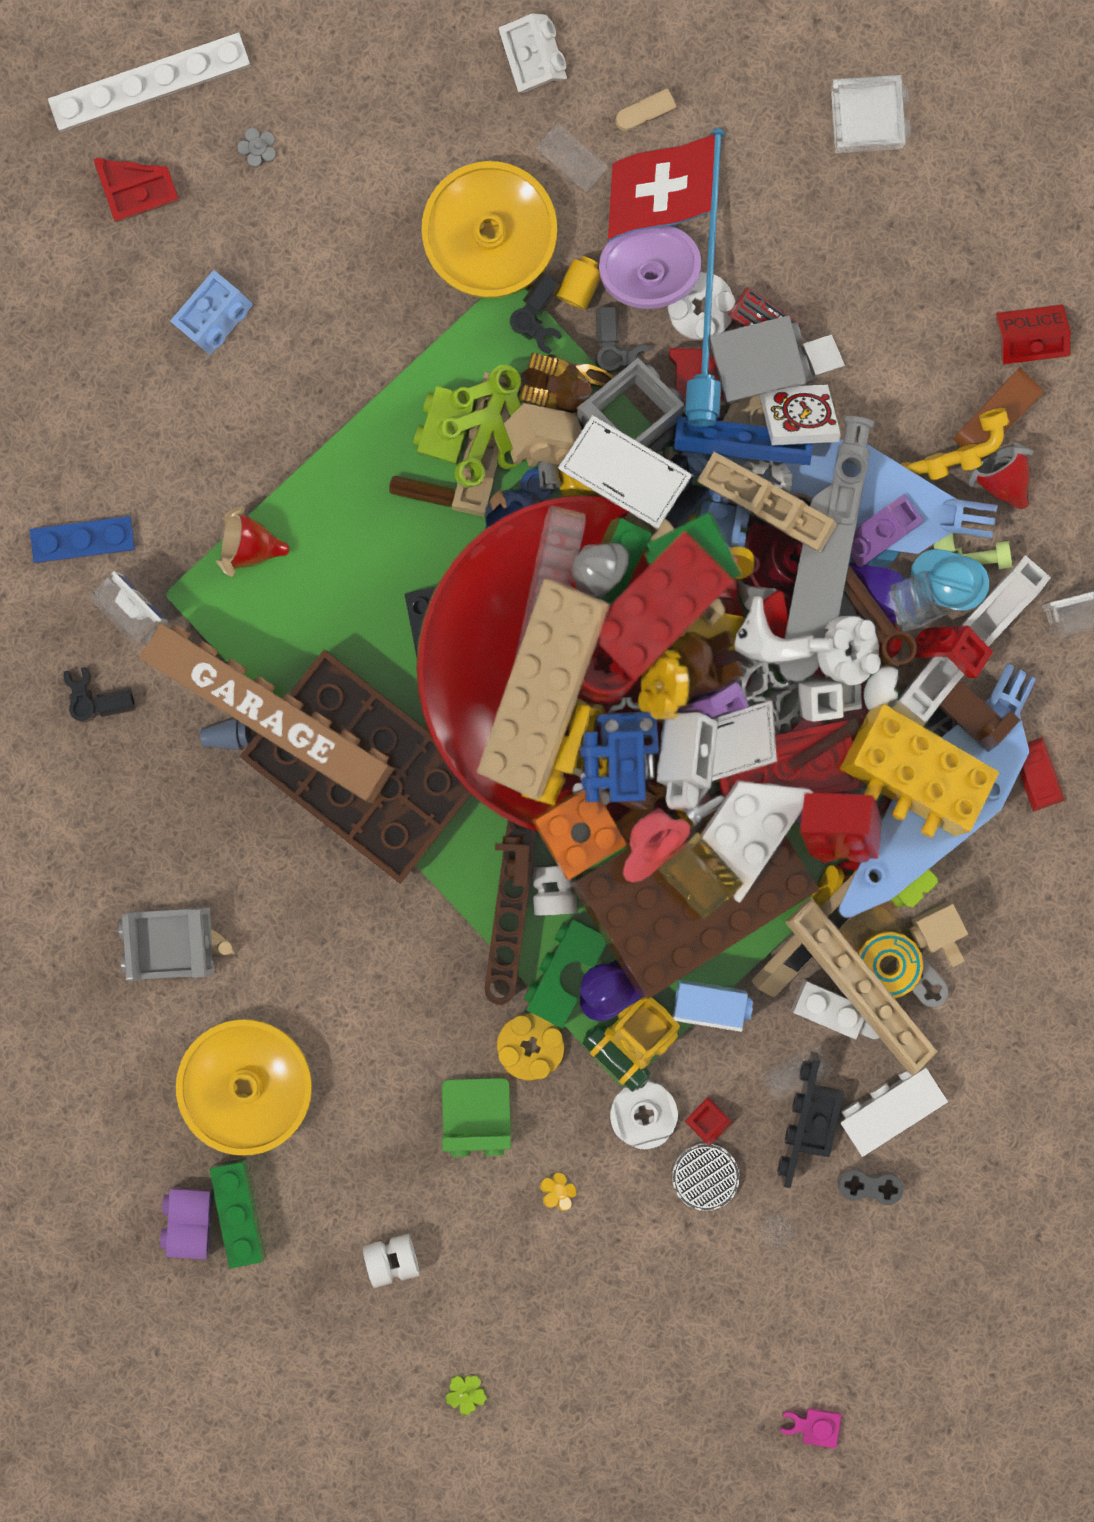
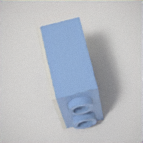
(711, 1005)

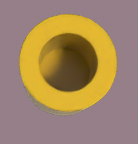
(580, 283)

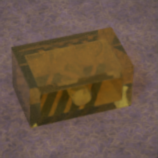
(700, 876)

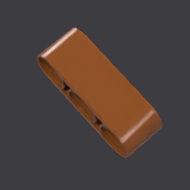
(1014, 395)

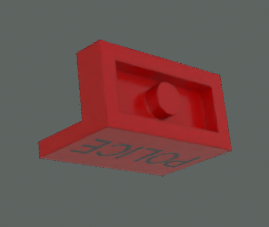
(1034, 334)

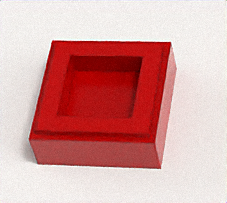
(708, 1121)

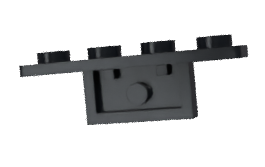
(815, 1120)

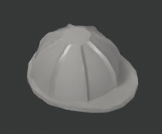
(599, 568)

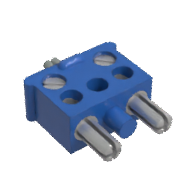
(631, 721)

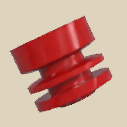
(602, 687)

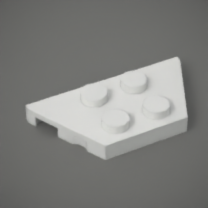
(752, 826)

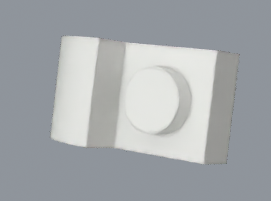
(826, 699)

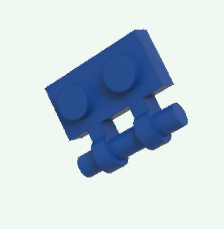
(626, 766)

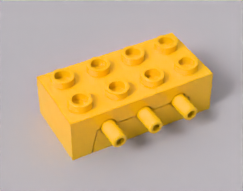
(919, 772)

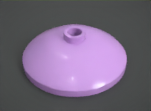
(647, 254)

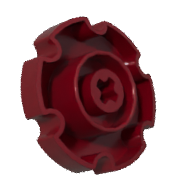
(774, 559)

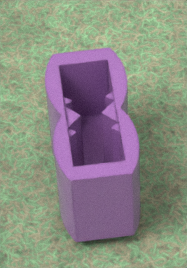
(188, 1223)

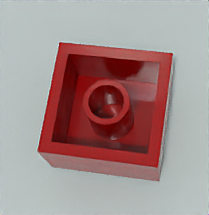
(841, 826)

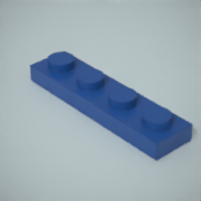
(738, 441)

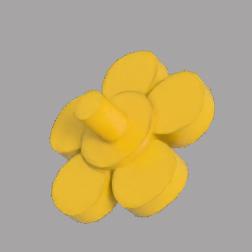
(558, 1192)

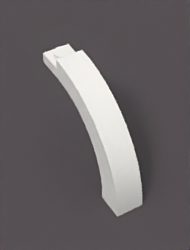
(988, 622)

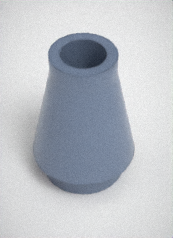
(226, 735)

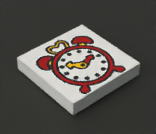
(800, 415)

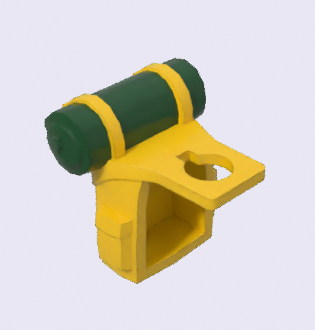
(632, 1041)

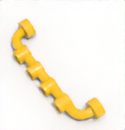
(968, 455)

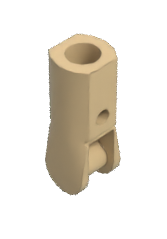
(645, 110)

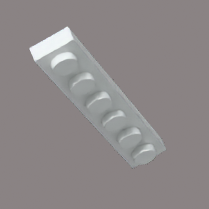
(149, 82)

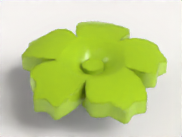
(465, 1393)

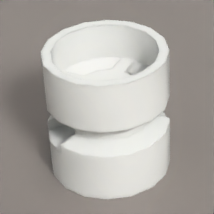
(553, 902)
(380, 1265)

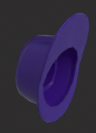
(606, 992)

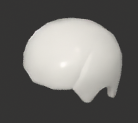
(881, 687)

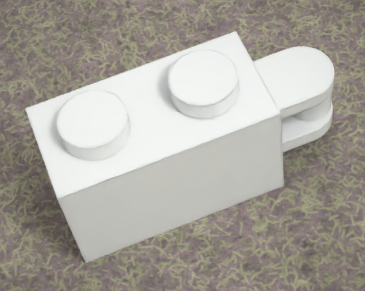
(686, 758)
(831, 1011)

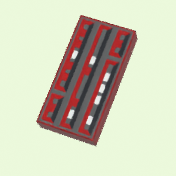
(754, 309)

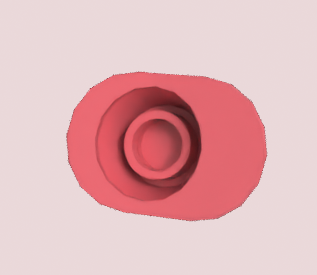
(652, 843)

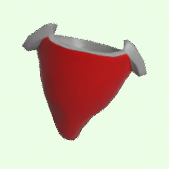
(1010, 480)

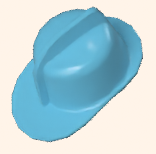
(954, 578)

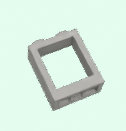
(649, 381)

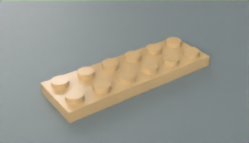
(543, 688)

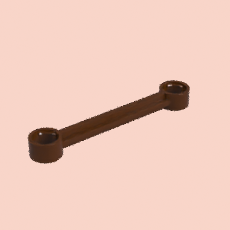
(871, 611)

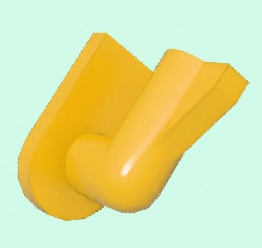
(829, 883)

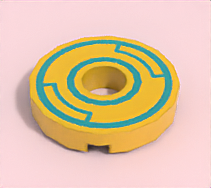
(908, 957)

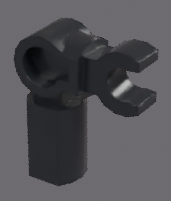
(537, 299)
(85, 708)

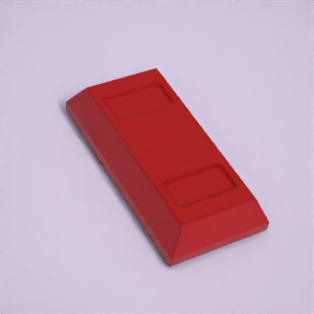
(1040, 777)

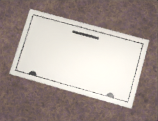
(625, 471)
(744, 740)

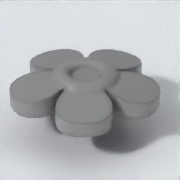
(257, 147)

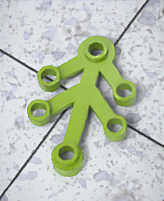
(488, 419)

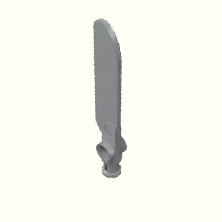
(823, 574)

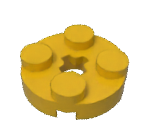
(664, 687)
(512, 1054)

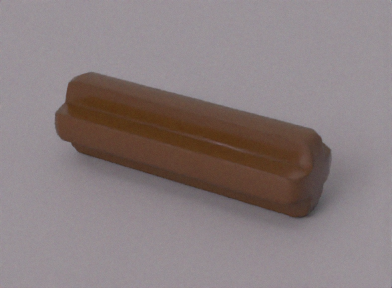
(421, 491)

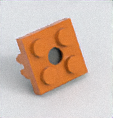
(578, 833)

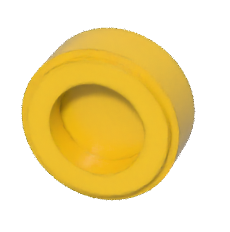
(744, 560)

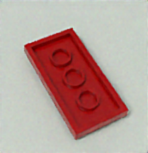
(662, 604)
(818, 775)

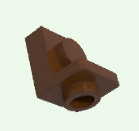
(519, 866)

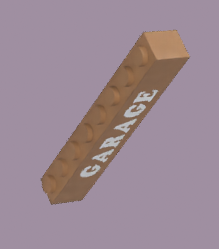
(267, 713)

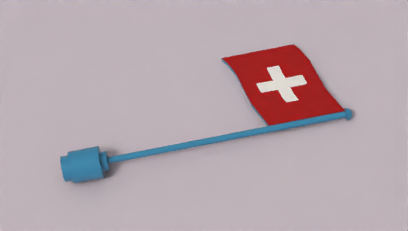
(664, 191)

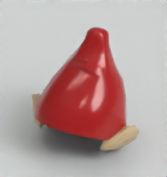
(247, 543)

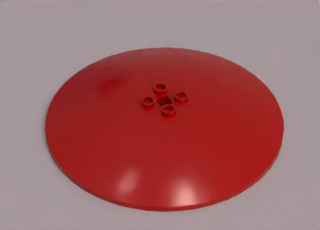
(473, 642)

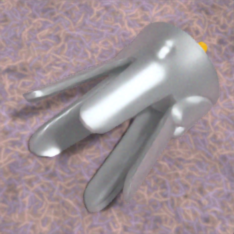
(703, 808)

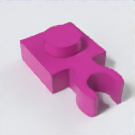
(818, 1427)

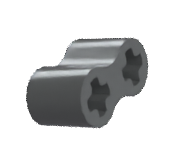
(870, 1185)

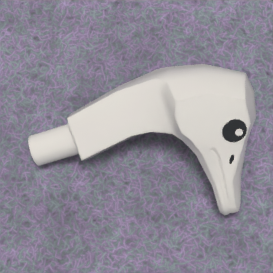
(760, 644)

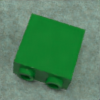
(707, 535)

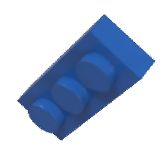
(82, 539)

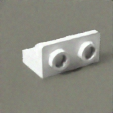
(533, 51)

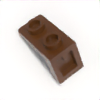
(977, 717)

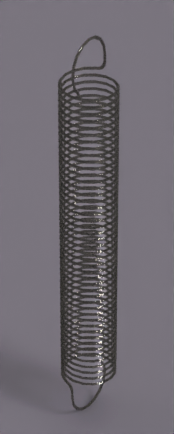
(839, 732)

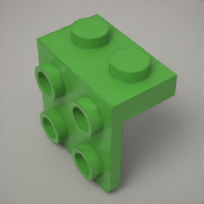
(476, 1116)

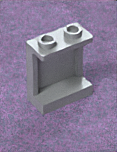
(759, 359)
(166, 944)

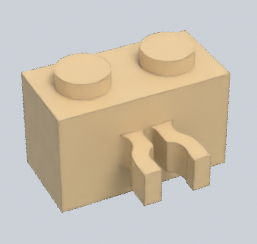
(541, 434)
(940, 929)

